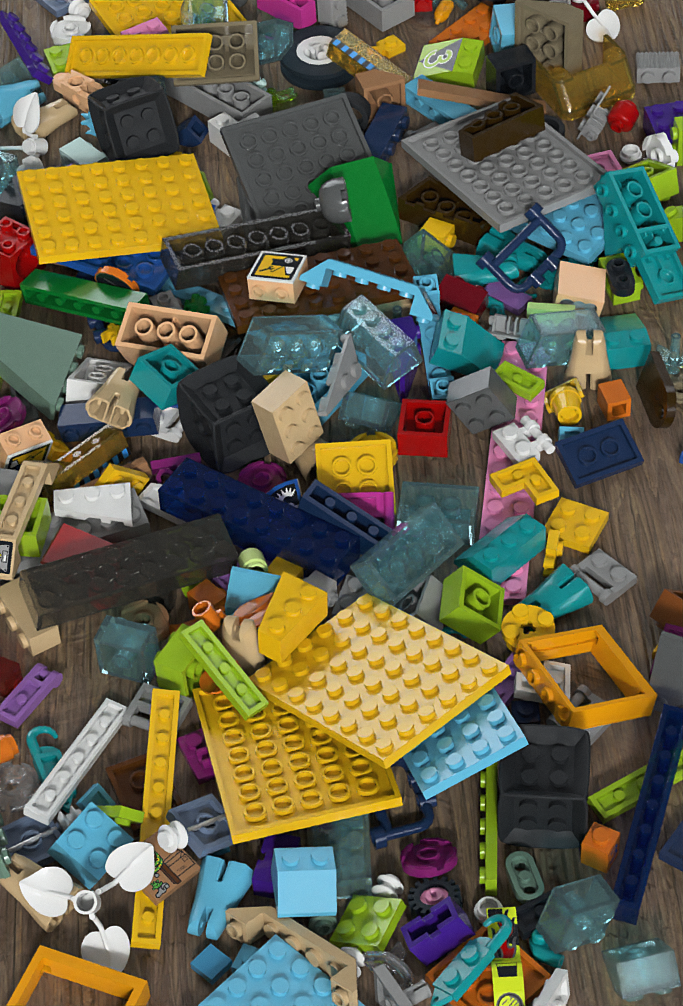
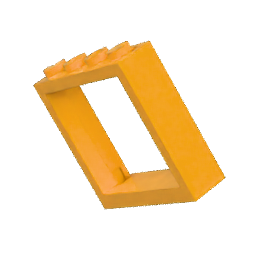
(638, 693)
(81, 972)

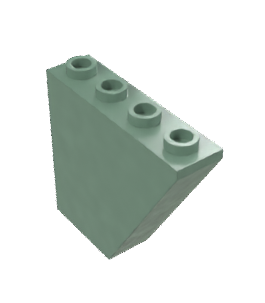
(38, 361)

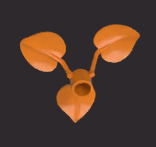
(204, 610)

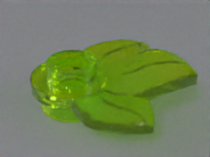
(281, 96)

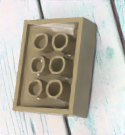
(551, 33)
(231, 55)

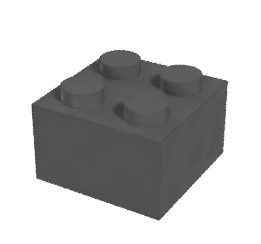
(481, 400)

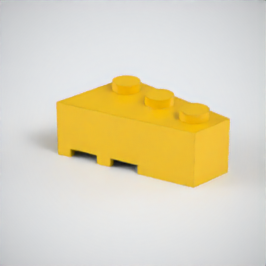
(290, 617)

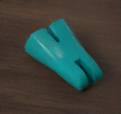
(528, 255)
(465, 267)
(560, 593)

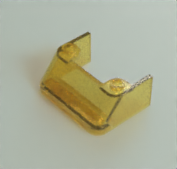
(575, 93)

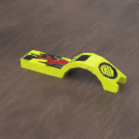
(507, 964)

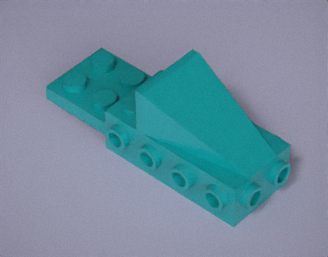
(641, 231)

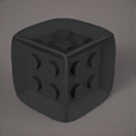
(133, 120)
(220, 415)
(545, 789)

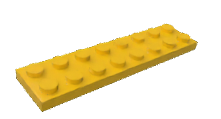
(140, 55)

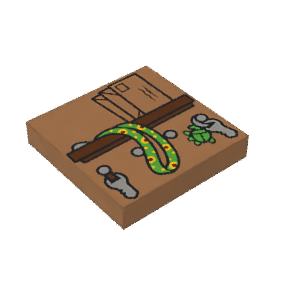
(170, 872)

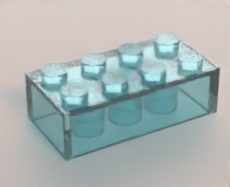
(289, 344)
(407, 554)

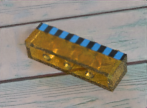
(359, 57)
(88, 460)

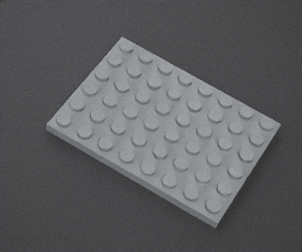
(509, 182)

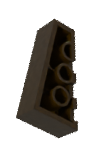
(501, 128)
(437, 201)

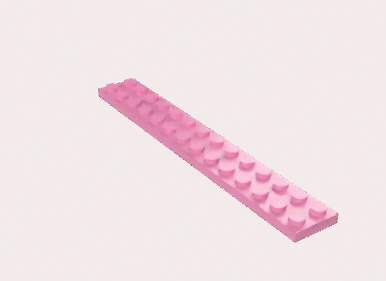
(496, 508)

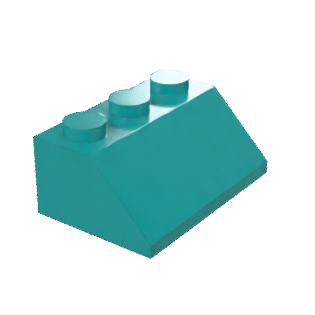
(505, 548)

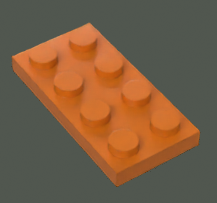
(472, 25)

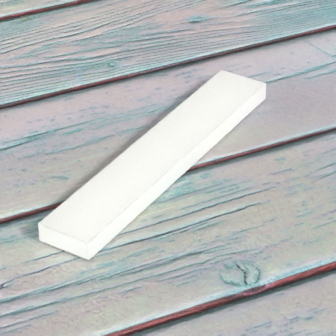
(75, 762)

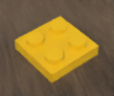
(577, 524)

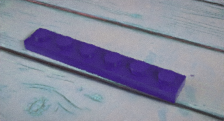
(25, 47)

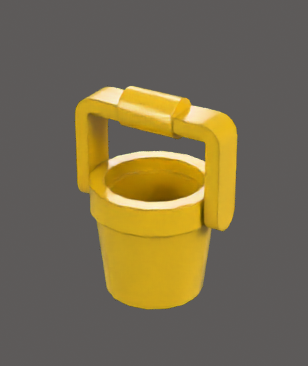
(565, 402)

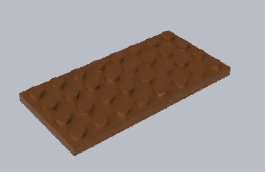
(381, 257)

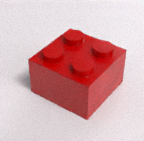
(424, 428)

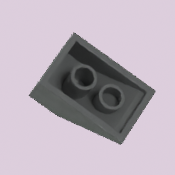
(668, 671)

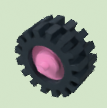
(430, 893)

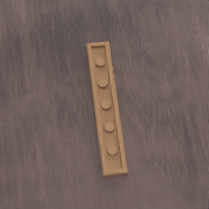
(462, 94)

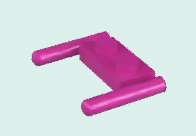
(375, 503)

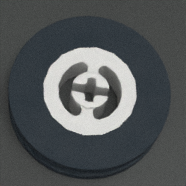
(307, 62)

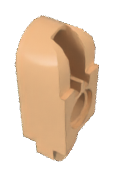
(75, 88)

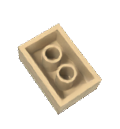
(287, 416)

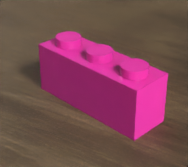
(299, 12)

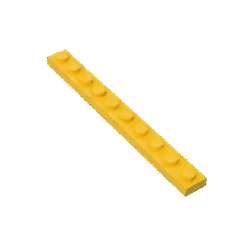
(156, 803)

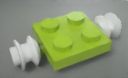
(370, 919)

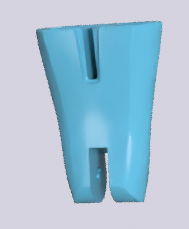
(12, 93)
(215, 893)

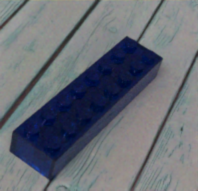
(259, 520)

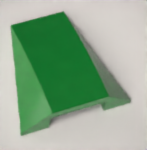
(370, 198)

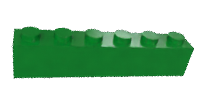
(79, 296)

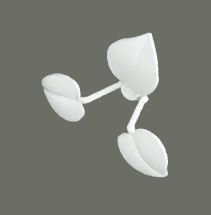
(605, 23)
(27, 115)
(51, 888)

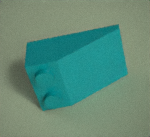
(626, 341)
(464, 345)

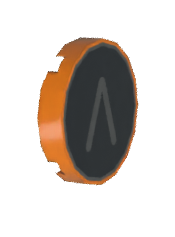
(115, 277)

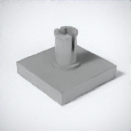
(390, 993)

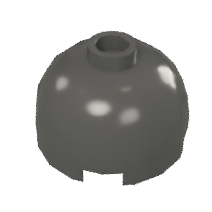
(334, 201)

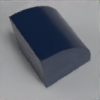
(191, 132)

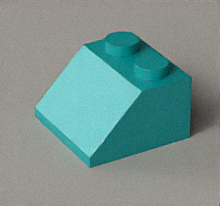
(160, 373)

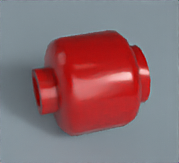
(623, 115)

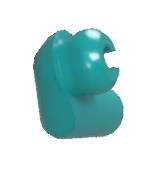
(495, 306)
(542, 953)

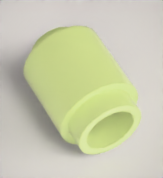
(253, 560)

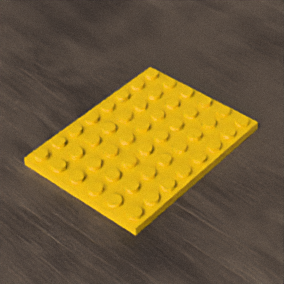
(113, 206)
(379, 679)
(284, 772)

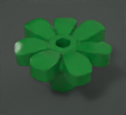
(197, 304)

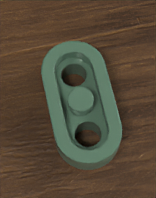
(524, 880)

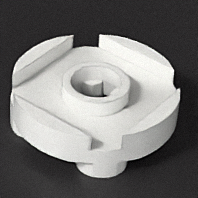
(71, 26)
(660, 149)

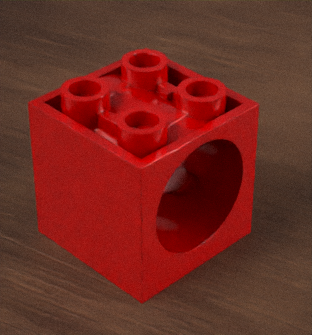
(15, 253)

